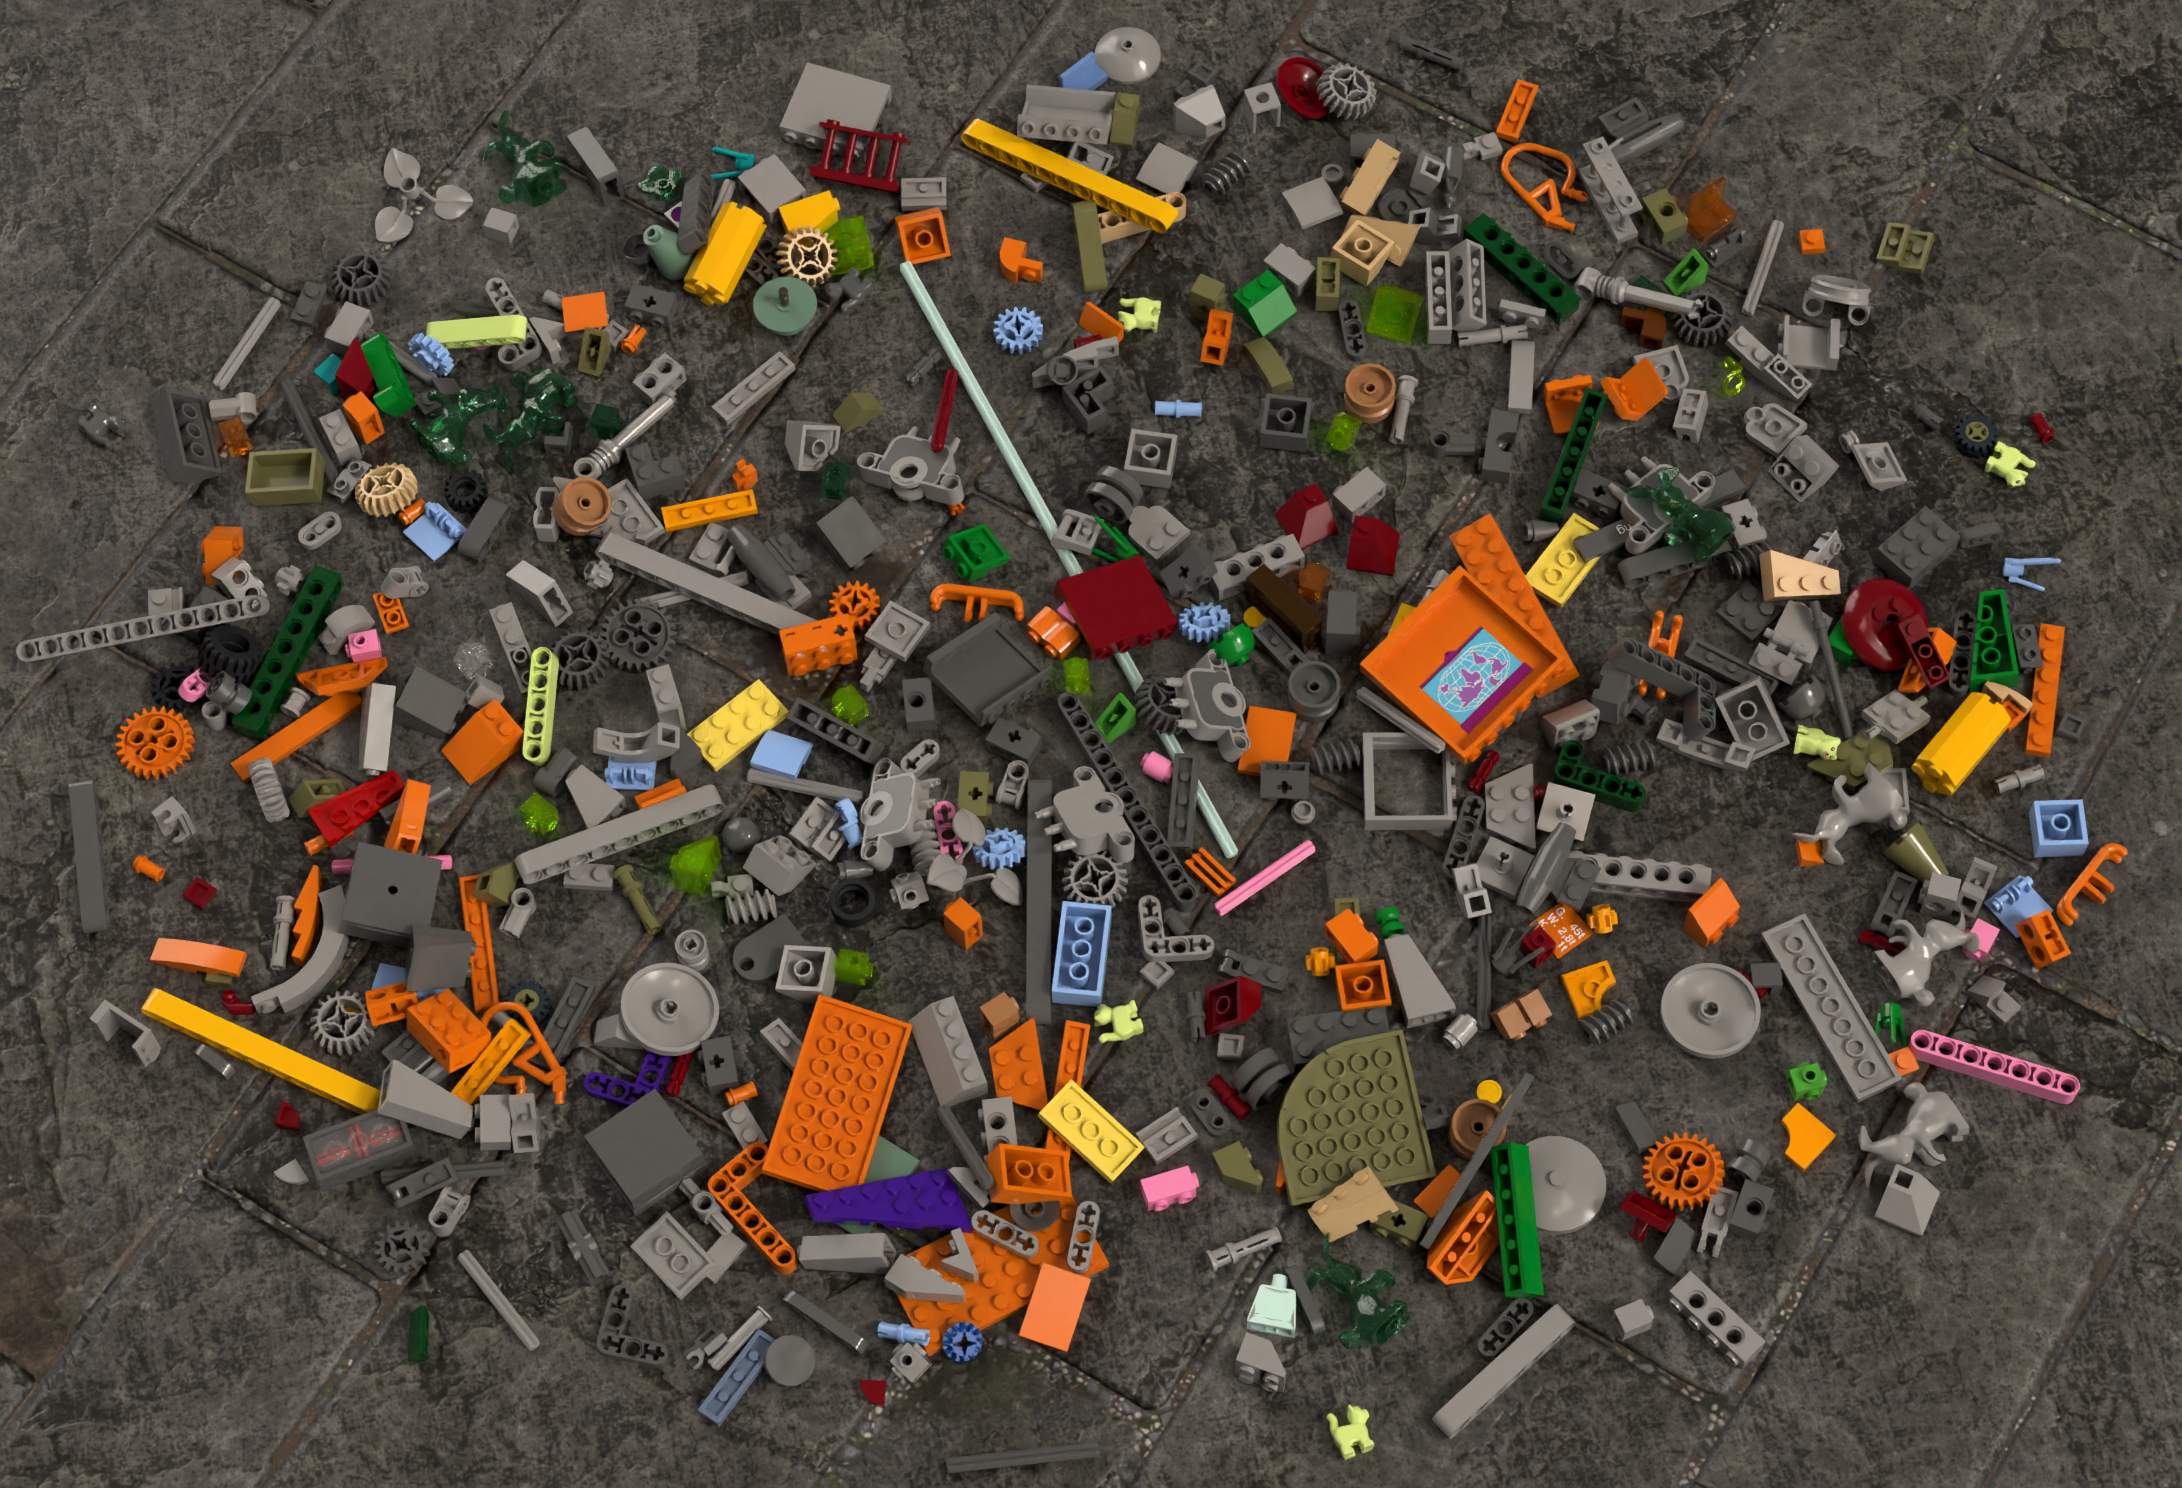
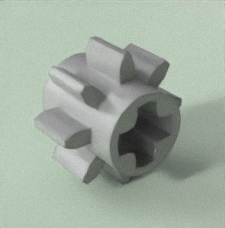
(598, 574)
(289, 580)

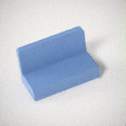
(1084, 74)

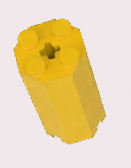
(725, 254)
(1961, 744)

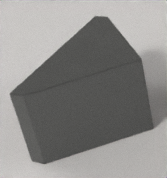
(686, 757)

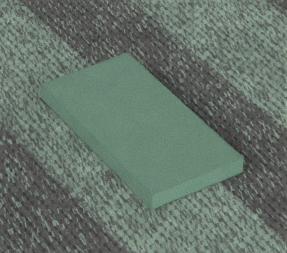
(886, 1163)

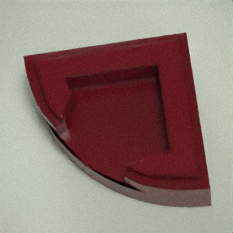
(288, 1117)
(874, 1391)

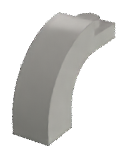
(640, 747)

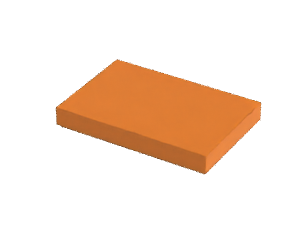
(1269, 737)
(1054, 1307)

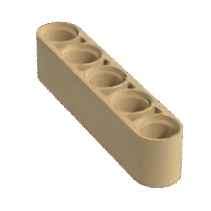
(1126, 227)

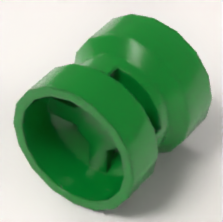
(1389, 922)

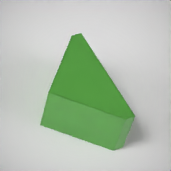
(1688, 274)
(1116, 719)

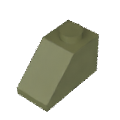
(1125, 119)
(313, 793)

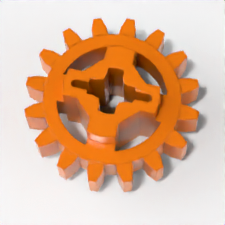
(864, 609)

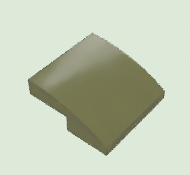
(1905, 248)

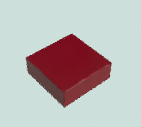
(199, 893)

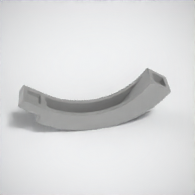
(319, 968)

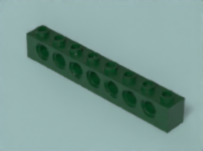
(318, 580)

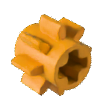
(1602, 918)
(1320, 961)

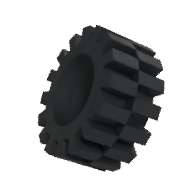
(465, 479)

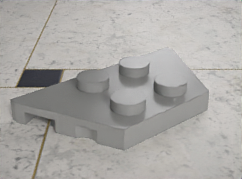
(1511, 807)

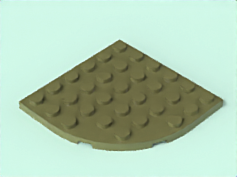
(1353, 1112)

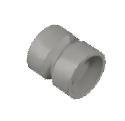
(692, 950)

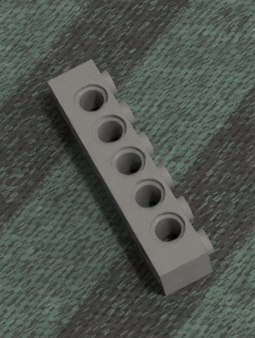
(1648, 885)

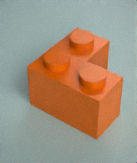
(219, 547)

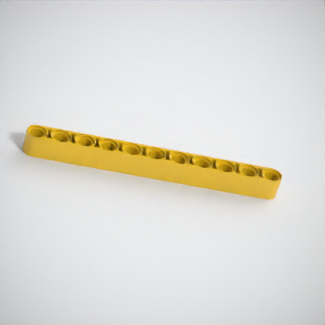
(1069, 176)
(261, 1052)

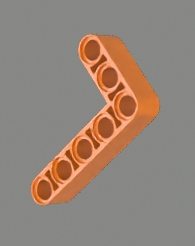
(748, 1212)

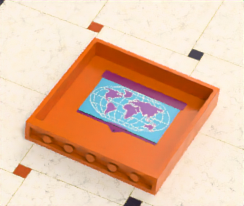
(1463, 665)

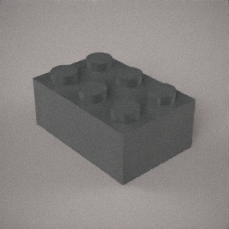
(1916, 548)

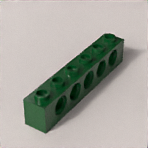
(1508, 265)
(1572, 456)

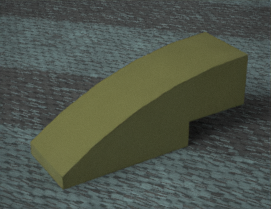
(1269, 365)

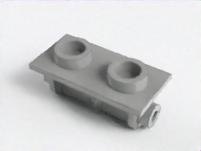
(1827, 546)

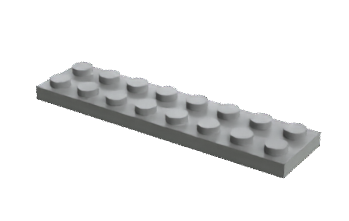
(1831, 1008)

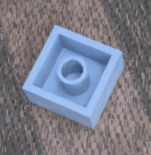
(2058, 828)

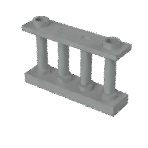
(1610, 190)

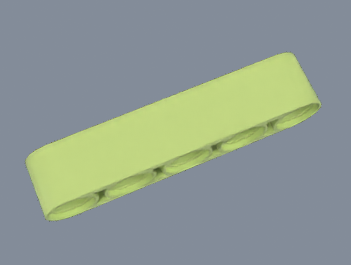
(479, 331)
(546, 715)

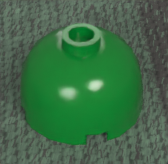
(1234, 645)

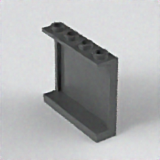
(985, 671)

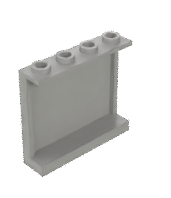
(838, 97)
(1066, 114)

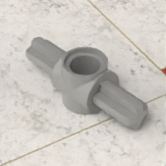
(713, 1213)

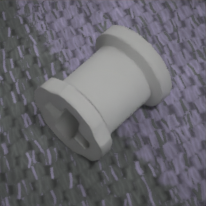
(295, 702)

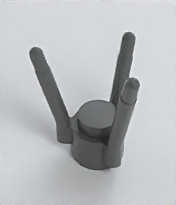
(1506, 959)

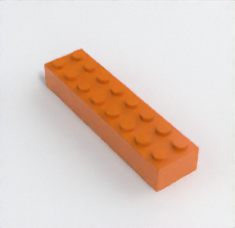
(1497, 569)

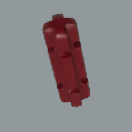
(1483, 771)
(1879, 942)
(678, 1074)

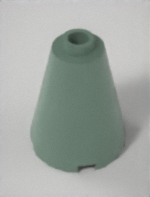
(666, 254)

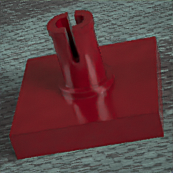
(1647, 1213)

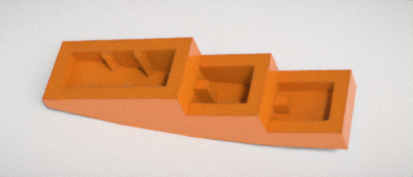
(309, 911)
(198, 957)

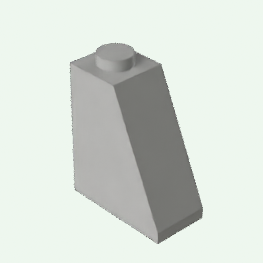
(540, 592)
(593, 797)

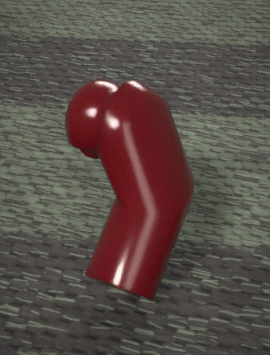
(234, 1005)

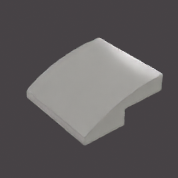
(1166, 169)
(1312, 203)
(819, 830)

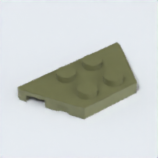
(1853, 758)

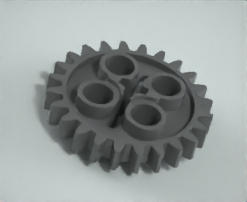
(650, 618)

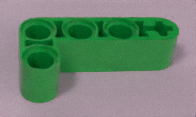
(394, 392)

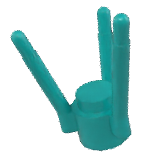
(743, 162)

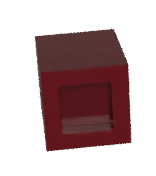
(1534, 941)

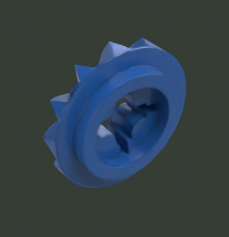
(954, 1334)

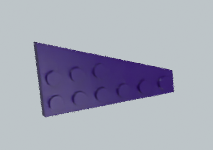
(898, 1202)

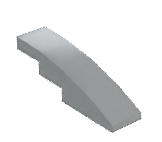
(1084, 356)
(1521, 376)

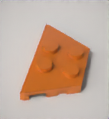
(343, 677)
(1019, 1067)

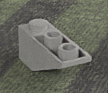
(918, 1283)

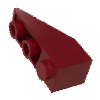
(1922, 649)

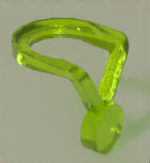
(1732, 366)

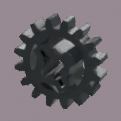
(165, 689)

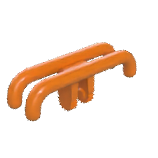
(979, 595)
(1662, 645)
(2110, 851)

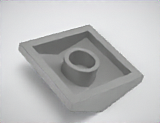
(1879, 465)

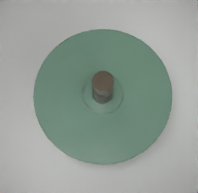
(785, 305)

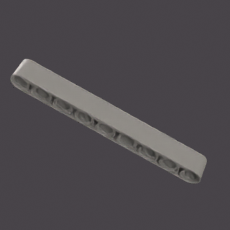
(619, 834)

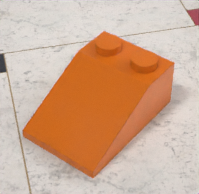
(484, 742)
(1028, 1174)

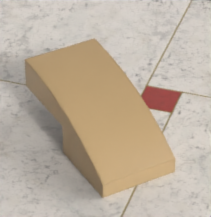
(2001, 693)

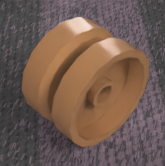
(1370, 393)
(582, 506)
(1471, 1115)

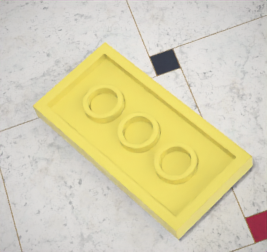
(1560, 566)
(738, 725)
(1091, 1131)

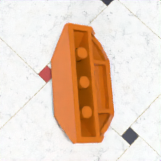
(1465, 1241)

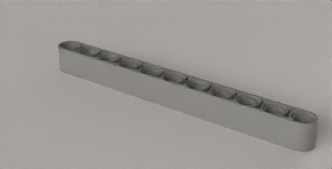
(698, 584)
(131, 628)

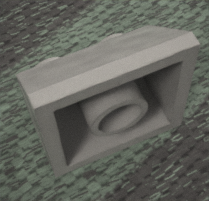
(806, 972)

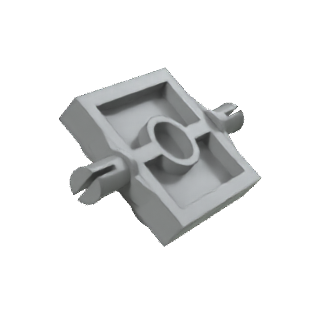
(1895, 716)

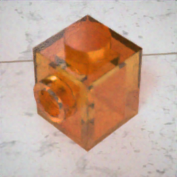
(235, 436)
(1313, 581)

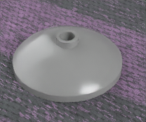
(1128, 64)

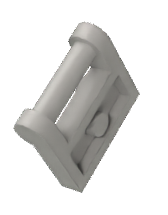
(1084, 535)
(710, 548)

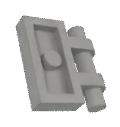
(1775, 662)

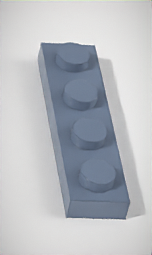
(736, 1379)

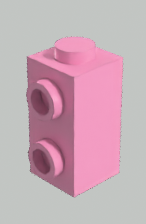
(1169, 1188)

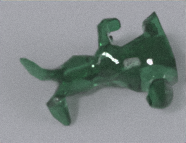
(530, 180)
(539, 395)
(446, 434)
(1704, 527)
(1368, 1315)

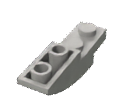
(1765, 366)
(514, 644)

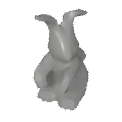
(1872, 804)
(1911, 968)
(1927, 1119)

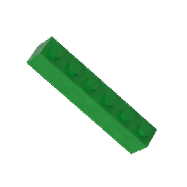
(1517, 1221)

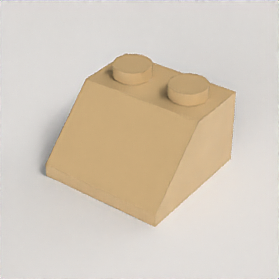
(1362, 252)

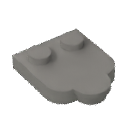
(1671, 370)
(1772, 427)
(1155, 531)

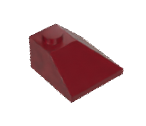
(355, 374)
(1307, 517)
(1372, 546)
(1230, 1003)

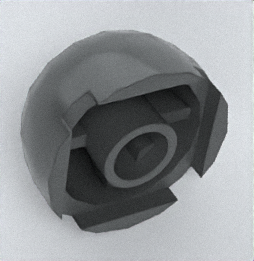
(1804, 699)

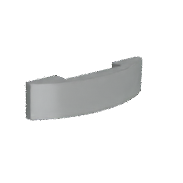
(1705, 750)

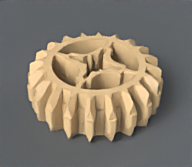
(820, 243)
(386, 489)

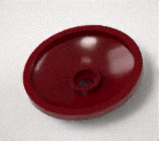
(1298, 87)

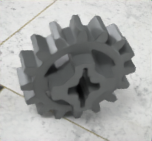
(403, 1259)

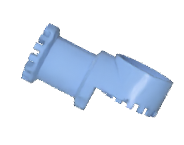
(850, 829)

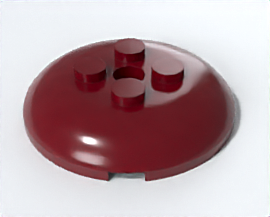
(1866, 622)

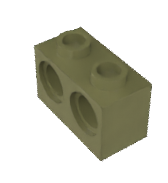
(1327, 284)

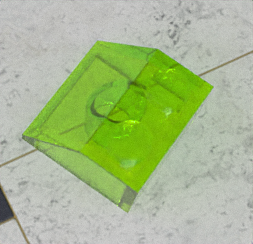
(852, 245)
(1395, 313)
(696, 865)

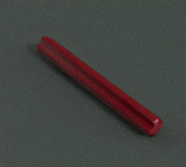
(944, 410)

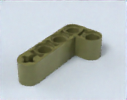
(1089, 245)

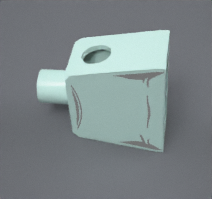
(1274, 1308)

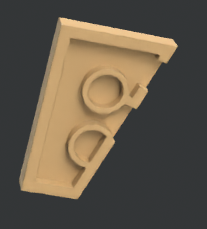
(1399, 232)

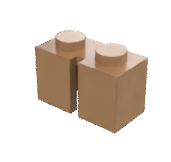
(1521, 1014)
(1000, 1017)

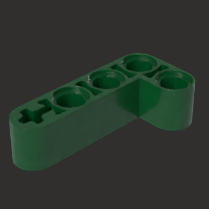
(1600, 780)

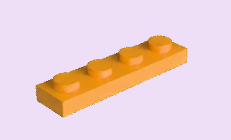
(709, 510)
(491, 1062)

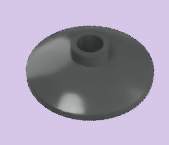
(1026, 1220)

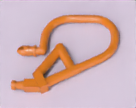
(1553, 217)
(556, 1076)

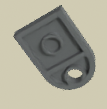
(766, 950)

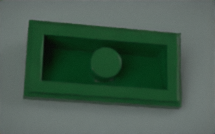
(418, 1335)

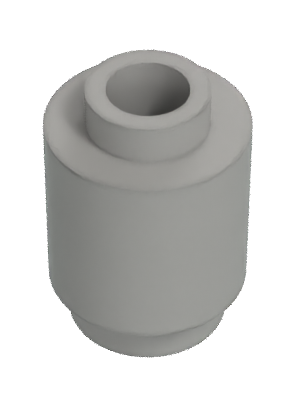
(1460, 1031)

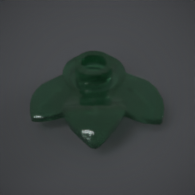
(661, 181)

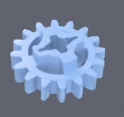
(1007, 334)
(431, 354)
(1204, 622)
(1000, 848)

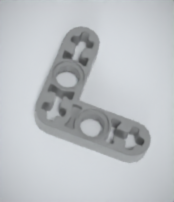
(1160, 941)

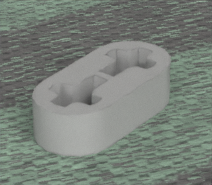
(917, 754)

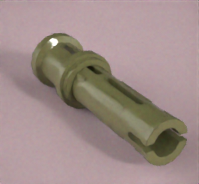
(633, 890)

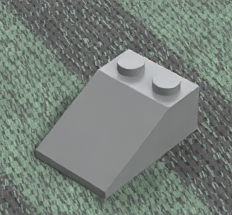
(1753, 717)

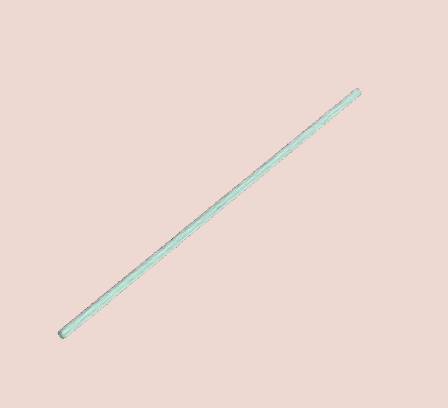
(1045, 518)

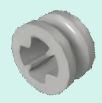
(1848, 440)

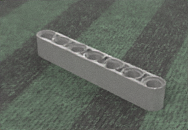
(1503, 1371)

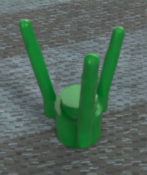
(1124, 549)
(1891, 1018)

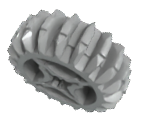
(1346, 91)
(268, 790)
(1086, 882)
(323, 1024)

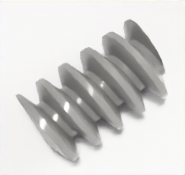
(925, 851)
(751, 906)

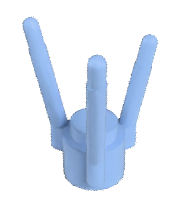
(2015, 567)

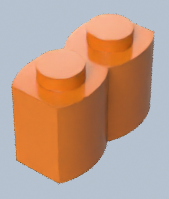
(1053, 633)

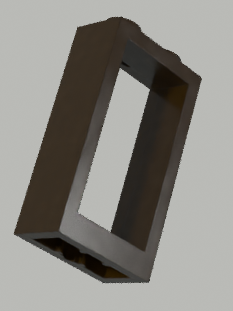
(1284, 607)

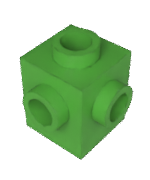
(1806, 1081)

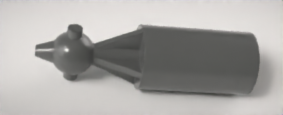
(1452, 173)

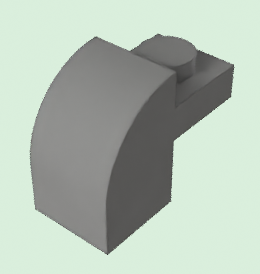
(343, 622)
(1975, 887)
(1470, 894)
(525, 1123)

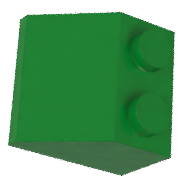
(1264, 304)

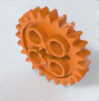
(144, 728)
(1705, 1177)

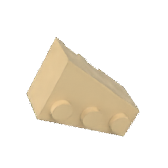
(1370, 178)
(1796, 579)
(1352, 1204)

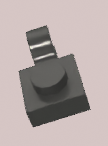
(706, 1343)

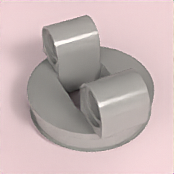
(1840, 291)

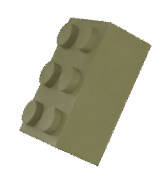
(285, 477)

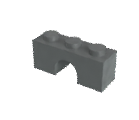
(1501, 429)

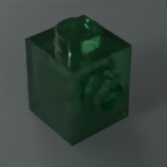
(605, 422)
(835, 481)

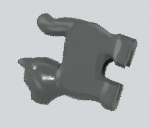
(849, 287)
(100, 424)

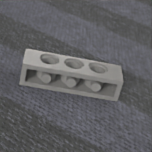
(1467, 286)
(1438, 297)
(1284, 546)
(997, 1111)
(1692, 1288)

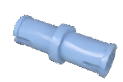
(1178, 408)
(903, 1333)

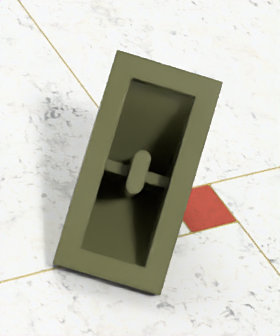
(594, 351)
(857, 410)

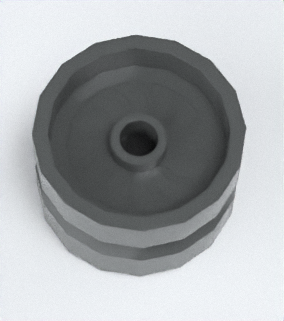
(1113, 494)
(1314, 691)
(1262, 1079)

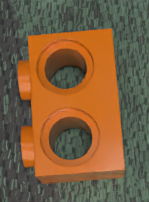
(363, 418)
(2042, 939)
(389, 1003)

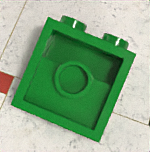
(974, 552)

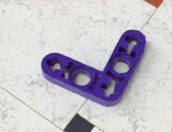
(638, 1089)

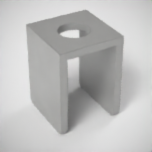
(1253, 107)

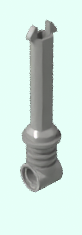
(1592, 283)
(610, 450)

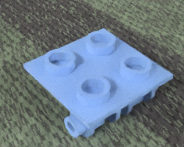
(435, 531)
(630, 775)
(2016, 903)

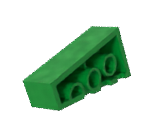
(1994, 647)

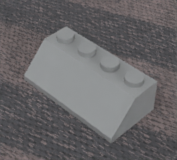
(948, 1053)

